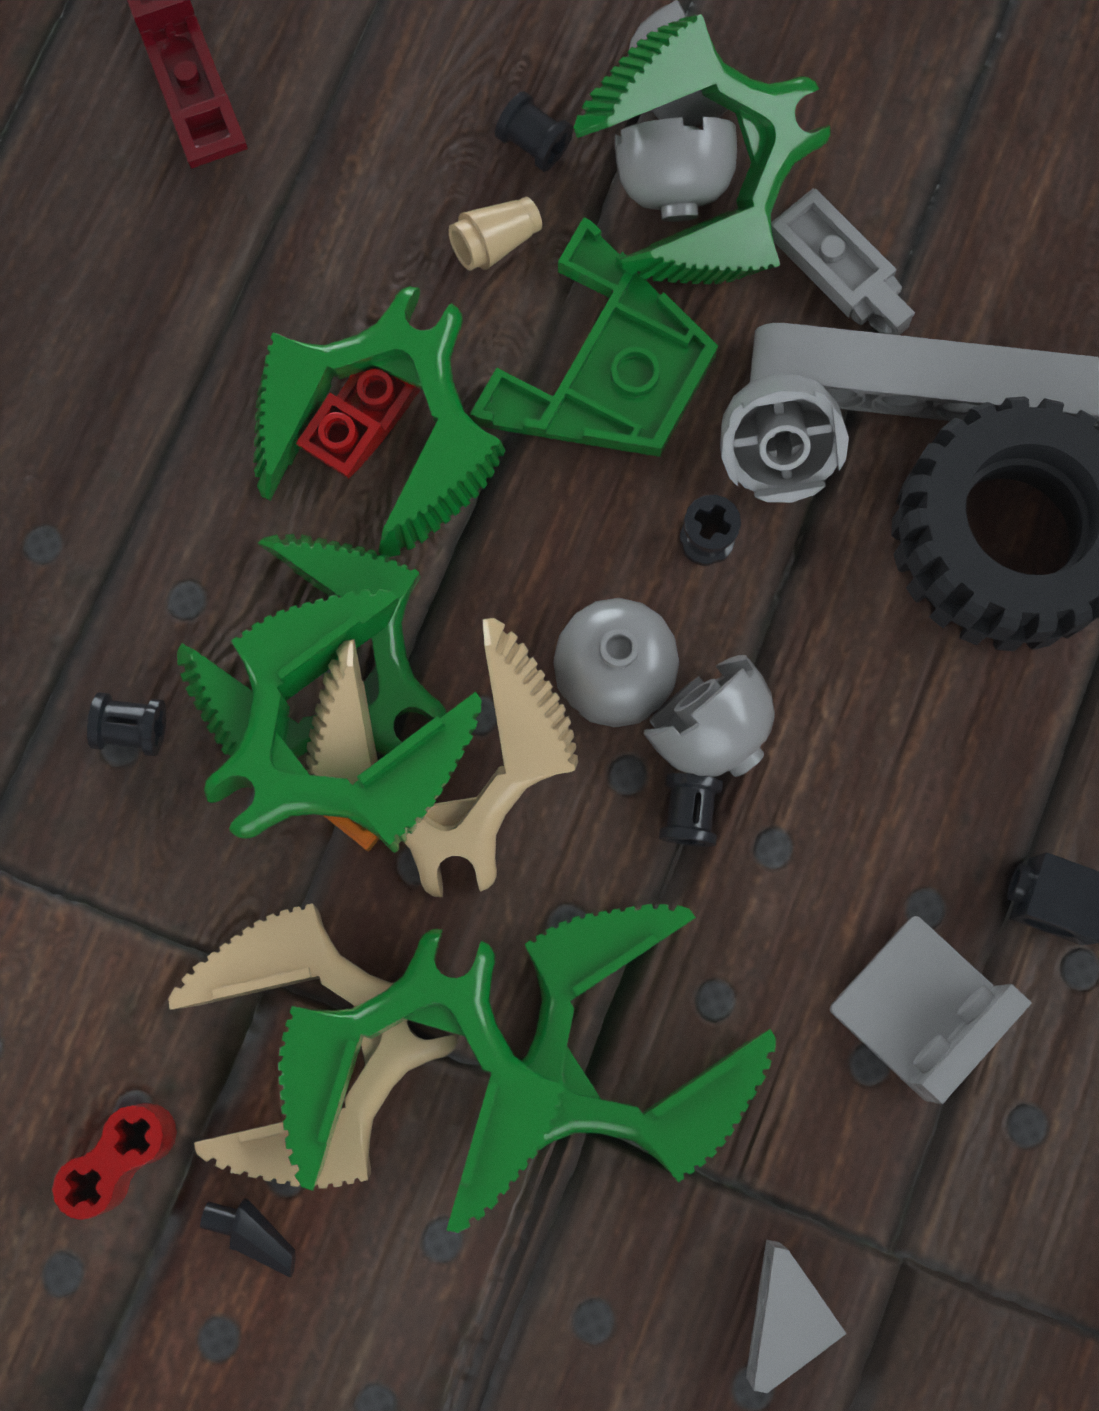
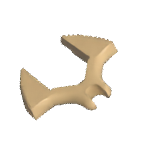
(532, 742)
(285, 953)

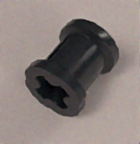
(533, 131)
(699, 514)
(147, 722)
(690, 809)

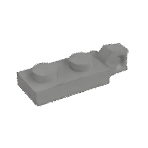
(842, 263)

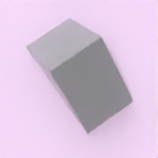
(789, 1321)

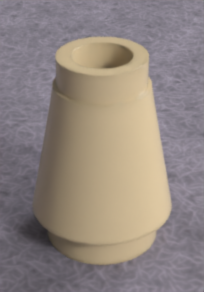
(493, 231)

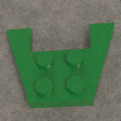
(629, 373)

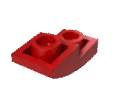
(356, 420)

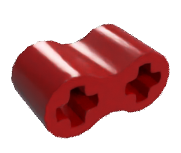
(114, 1161)

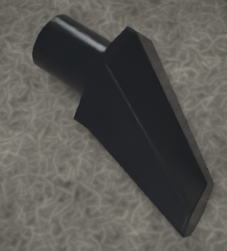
(250, 1234)

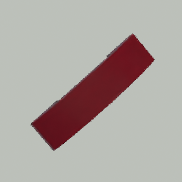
(188, 80)

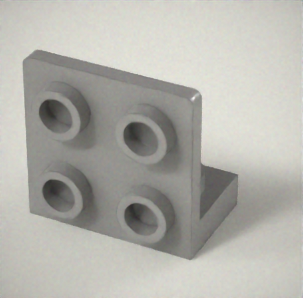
(927, 1011)

